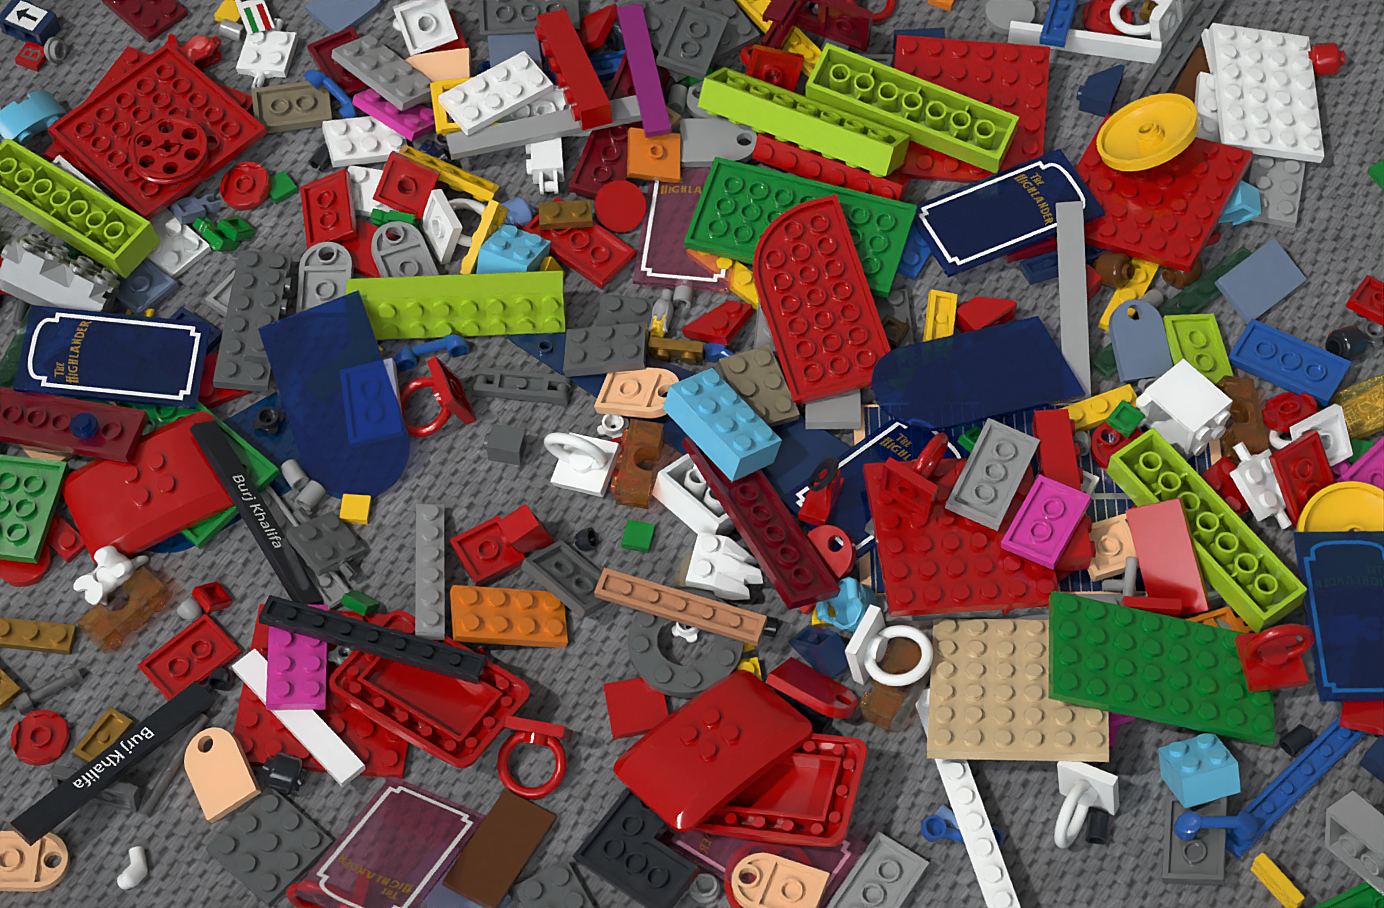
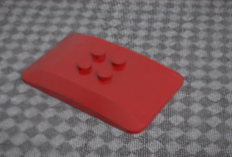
(149, 498)
(428, 708)
(712, 749)
(800, 799)

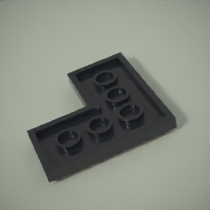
(629, 856)

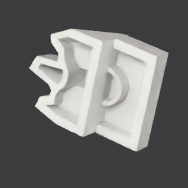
(722, 567)

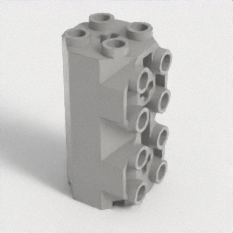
(49, 278)

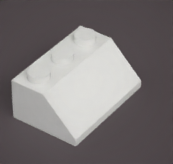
(691, 498)

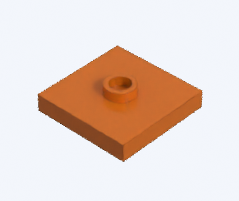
(653, 157)

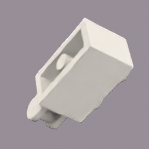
(546, 164)

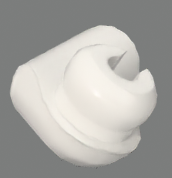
(135, 871)

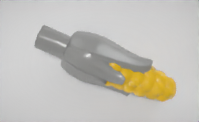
(661, 315)

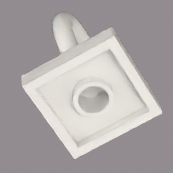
(1163, 20)
(424, 24)
(442, 226)
(1331, 429)
(583, 463)
(870, 645)
(1088, 788)

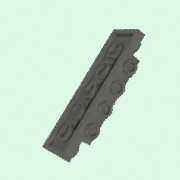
(254, 301)

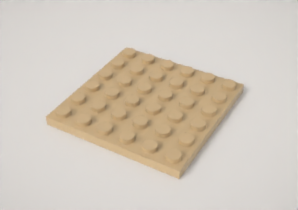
(994, 697)

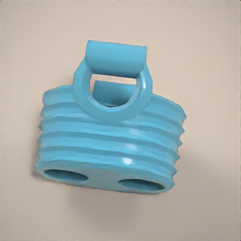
(848, 606)

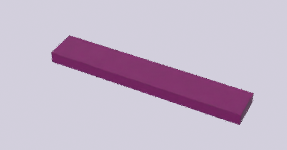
(643, 70)

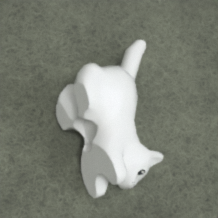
(110, 573)

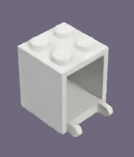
(1185, 409)

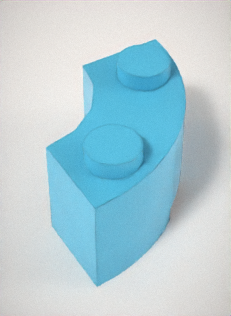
(29, 117)
(1243, 205)

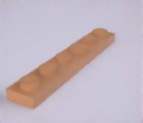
(681, 606)

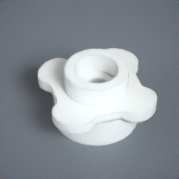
(609, 420)
(690, 634)

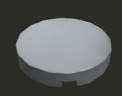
(1001, 13)

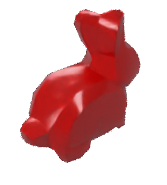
(198, 50)

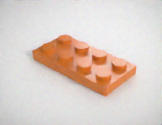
(507, 616)

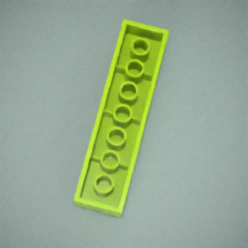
(913, 106)
(804, 121)
(73, 210)
(463, 304)
(1226, 548)

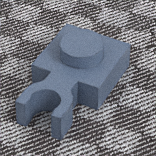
(189, 208)

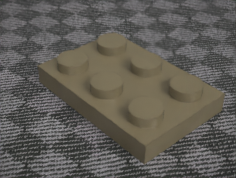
(291, 106)
(760, 384)

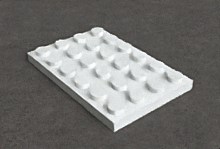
(1266, 92)

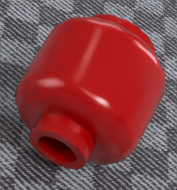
(1326, 59)

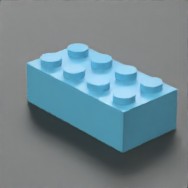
(722, 424)

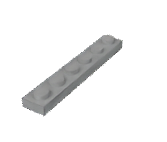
(429, 572)

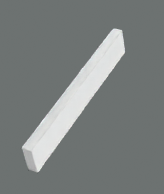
(1090, 43)
(303, 724)

